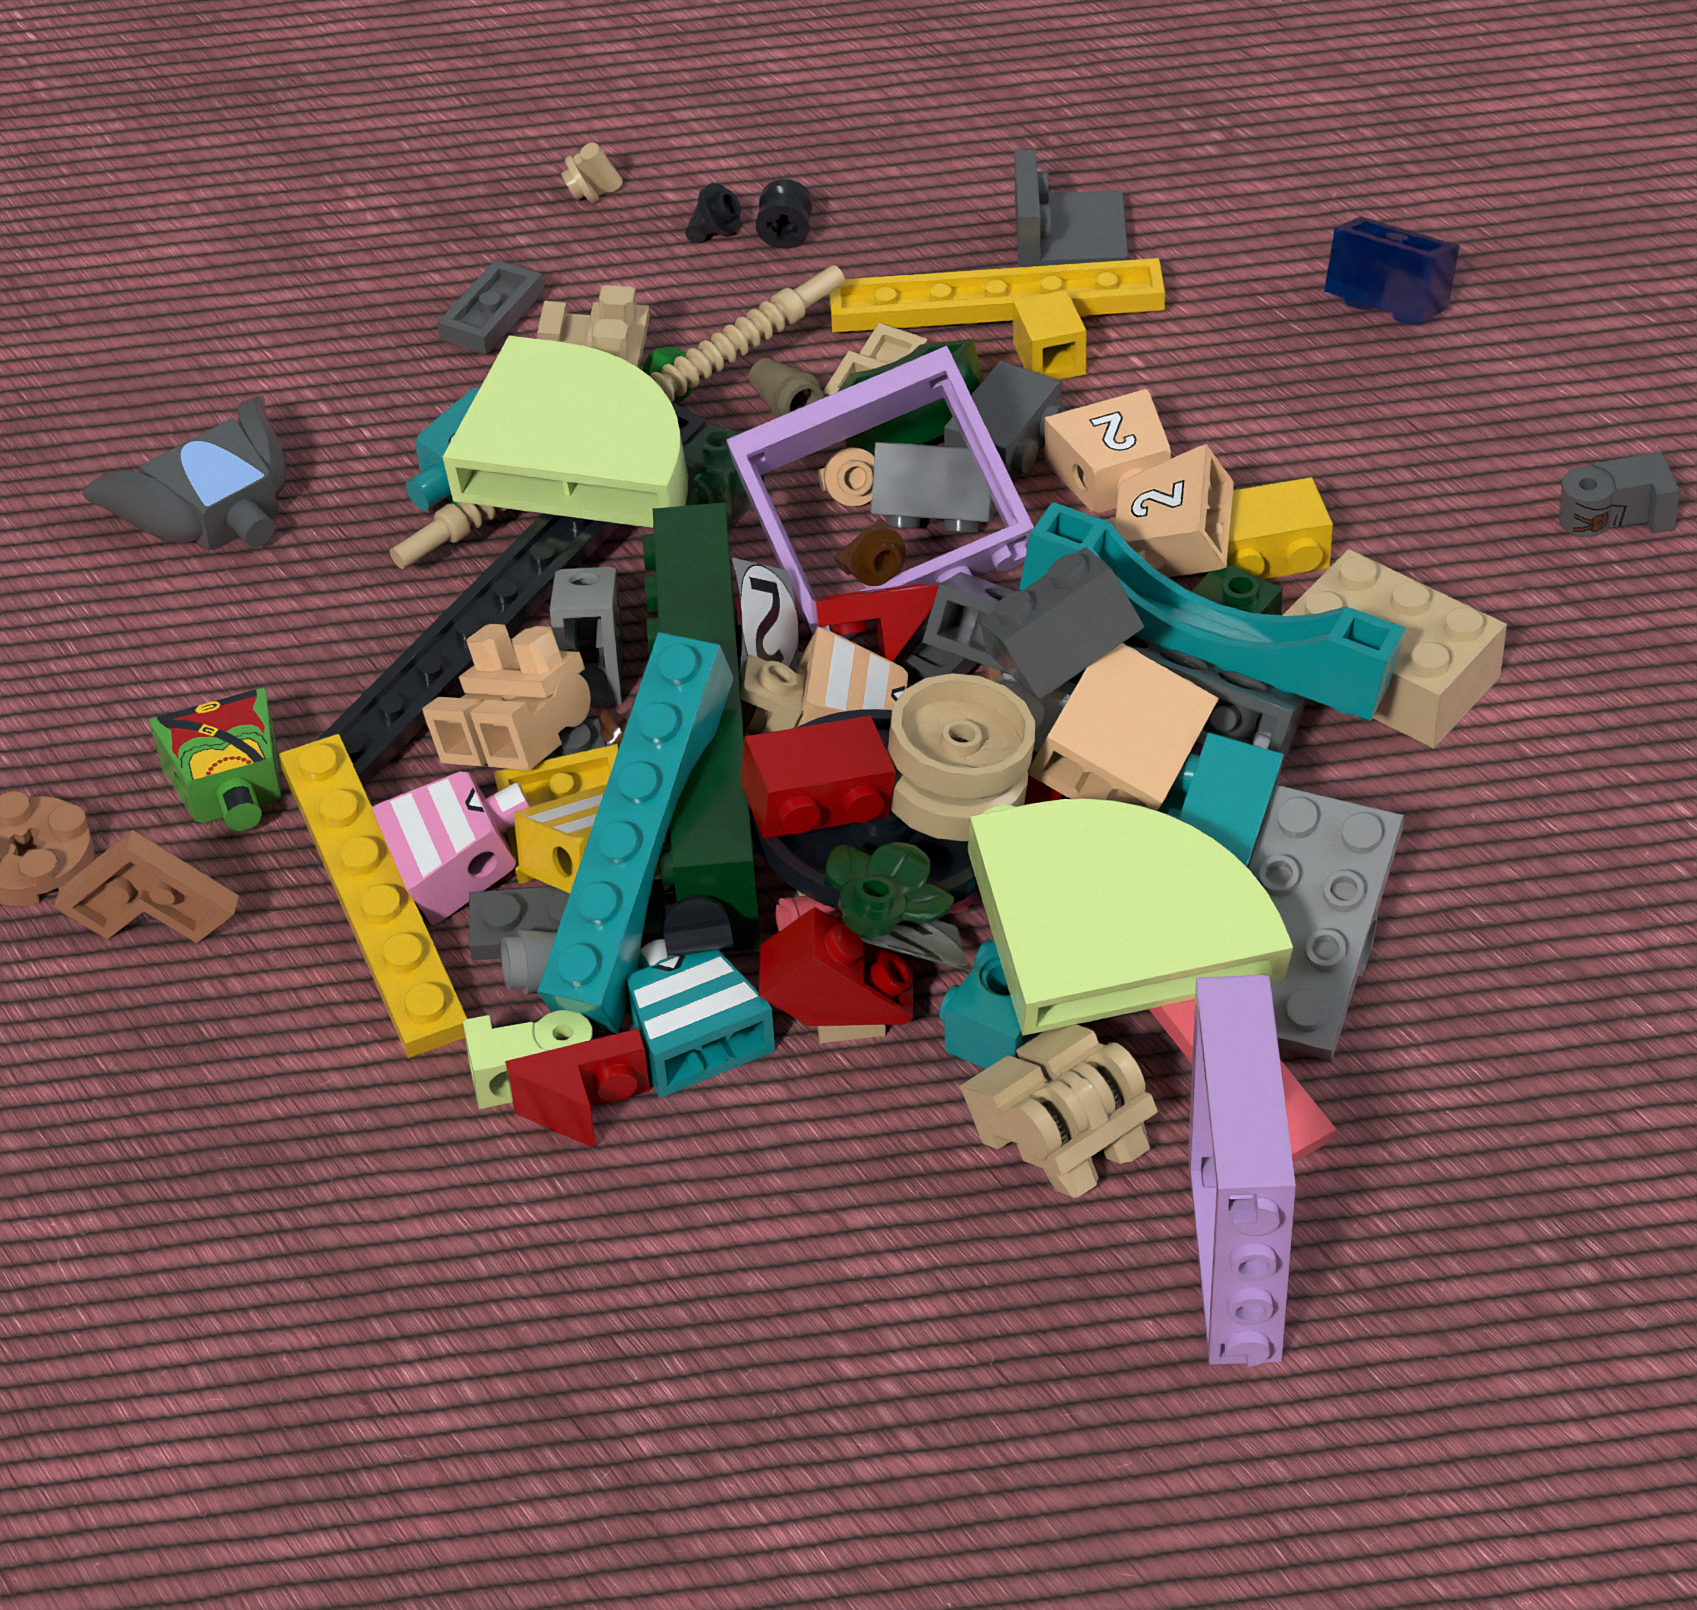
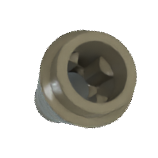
(783, 387)

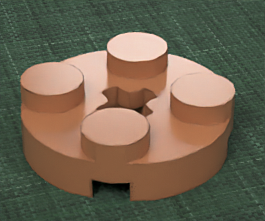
(59, 831)

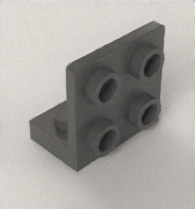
(1064, 224)

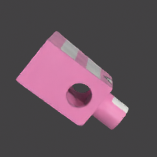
(450, 840)

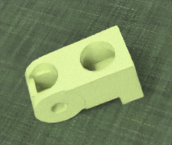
(492, 1047)

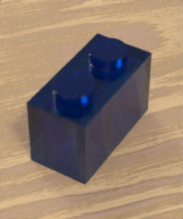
(1391, 270)

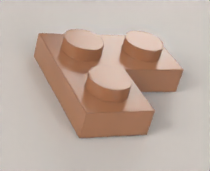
(144, 877)

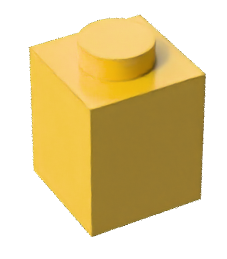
(1050, 335)

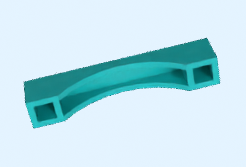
(1325, 656)
(608, 902)

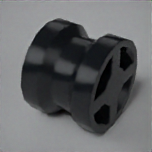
(784, 213)

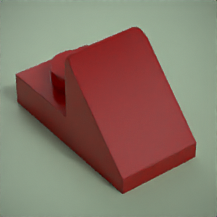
(895, 609)
(564, 1082)

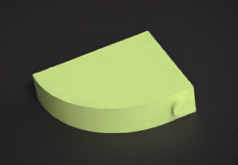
(568, 437)
(1115, 909)

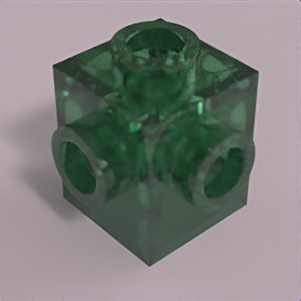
(713, 474)

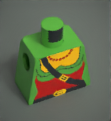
(221, 758)

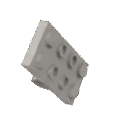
(1326, 877)

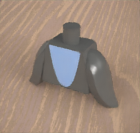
(205, 488)

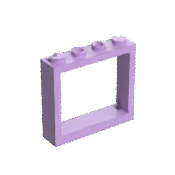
(859, 410)
(1240, 1170)

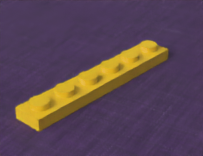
(990, 293)
(374, 896)

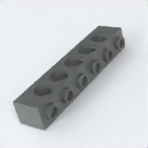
(1245, 707)

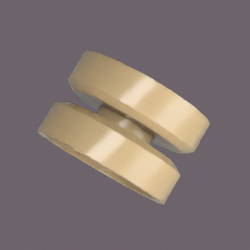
(958, 752)

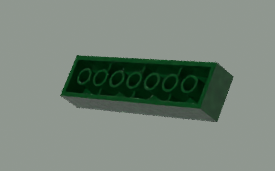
(711, 822)

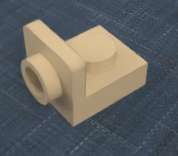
(773, 693)

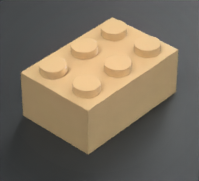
(1446, 650)

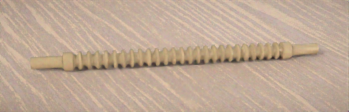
(785, 308)

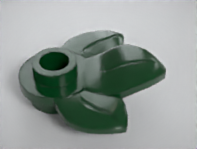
(884, 887)

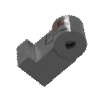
(1619, 495)

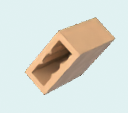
(1123, 731)

